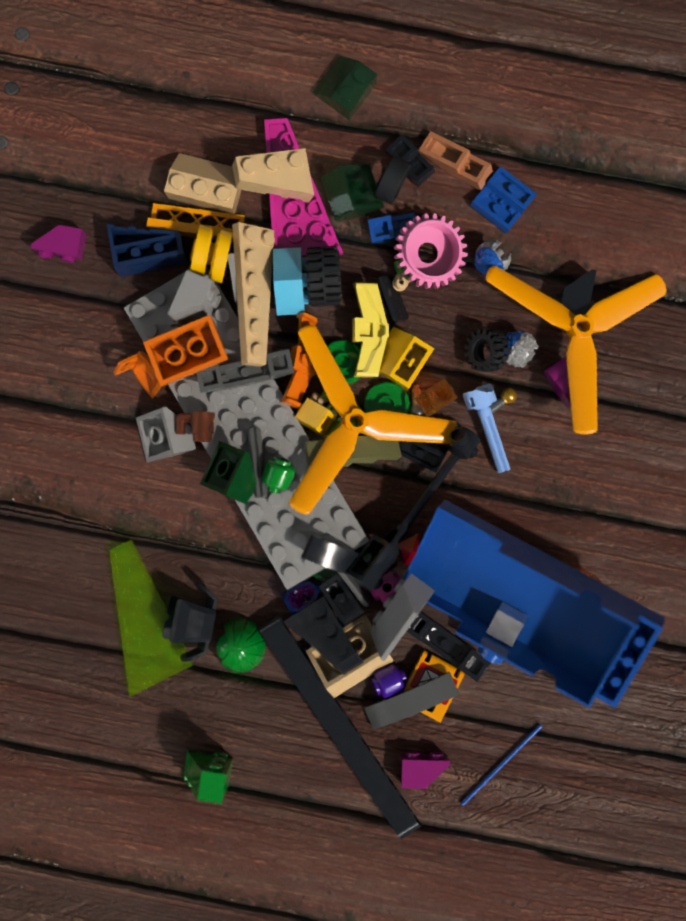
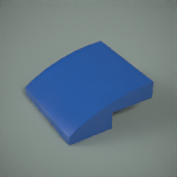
(503, 199)

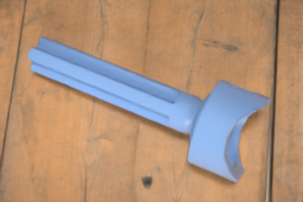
(480, 401)

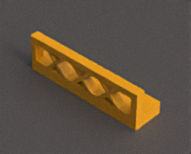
(190, 229)

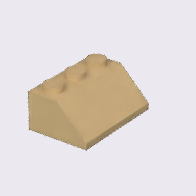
(202, 184)
(360, 635)

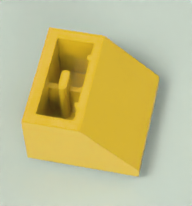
(404, 357)

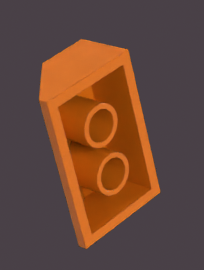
(186, 350)

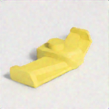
(370, 329)

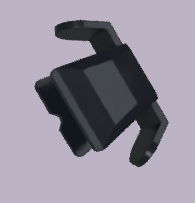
(191, 623)

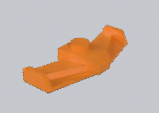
(302, 367)

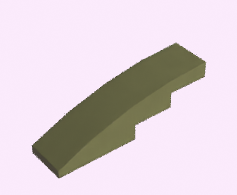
(366, 450)

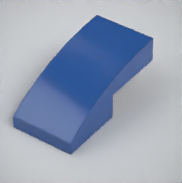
(387, 227)

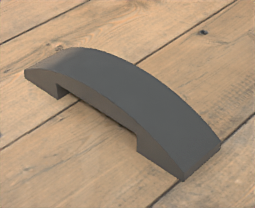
(237, 375)
(412, 701)

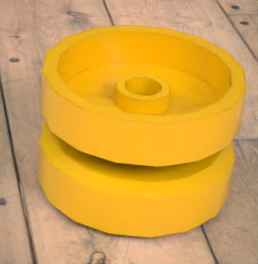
(209, 253)

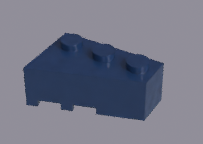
(145, 250)

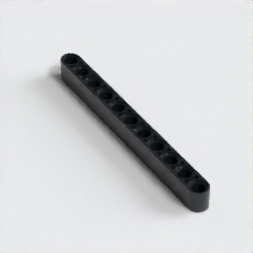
(339, 727)

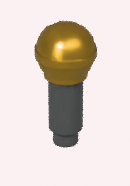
(507, 396)

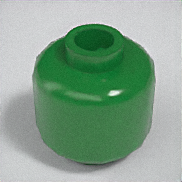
(278, 474)

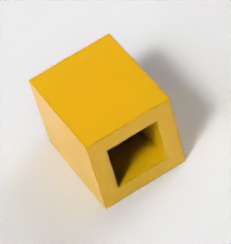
(315, 417)

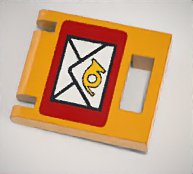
(428, 670)

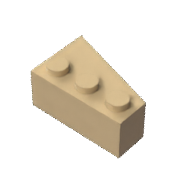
(275, 173)

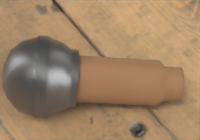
(415, 408)

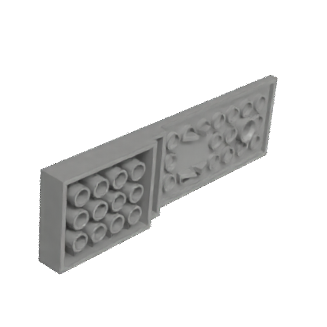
(274, 522)

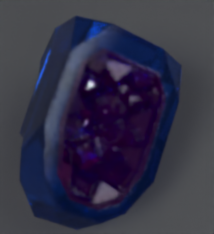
(301, 596)

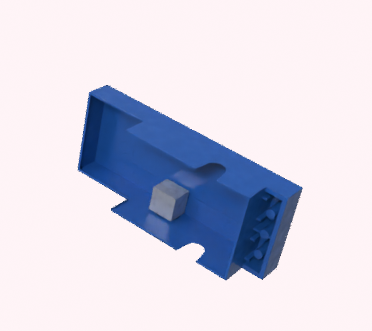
(533, 607)

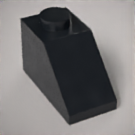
(578, 294)

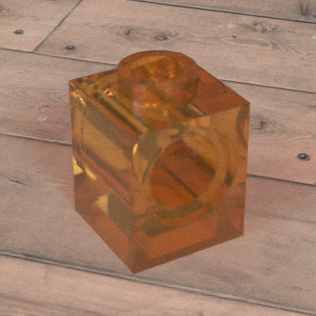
(430, 403)

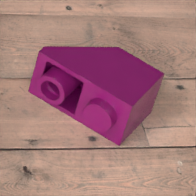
(61, 242)
(421, 770)

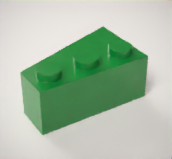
(208, 775)

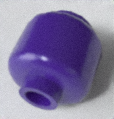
(388, 681)

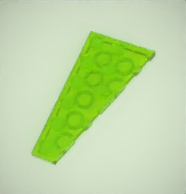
(141, 621)

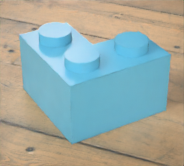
(289, 281)

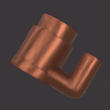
(201, 425)

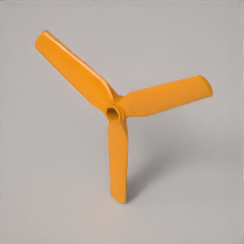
(581, 352)
(342, 441)

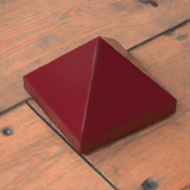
(409, 548)

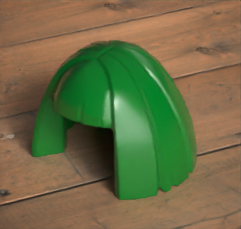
(241, 645)

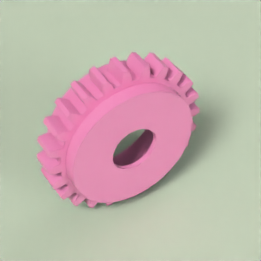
(446, 243)

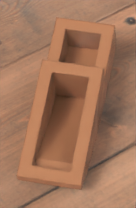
(456, 160)

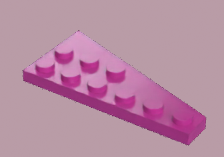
(296, 221)

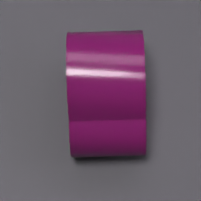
(558, 378)

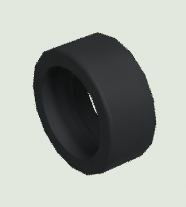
(392, 180)

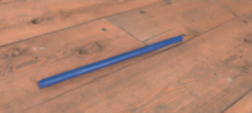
(500, 765)

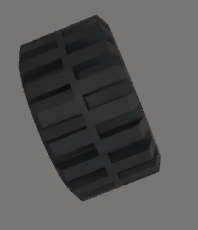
(323, 276)

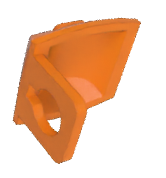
(143, 370)

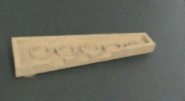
(253, 283)

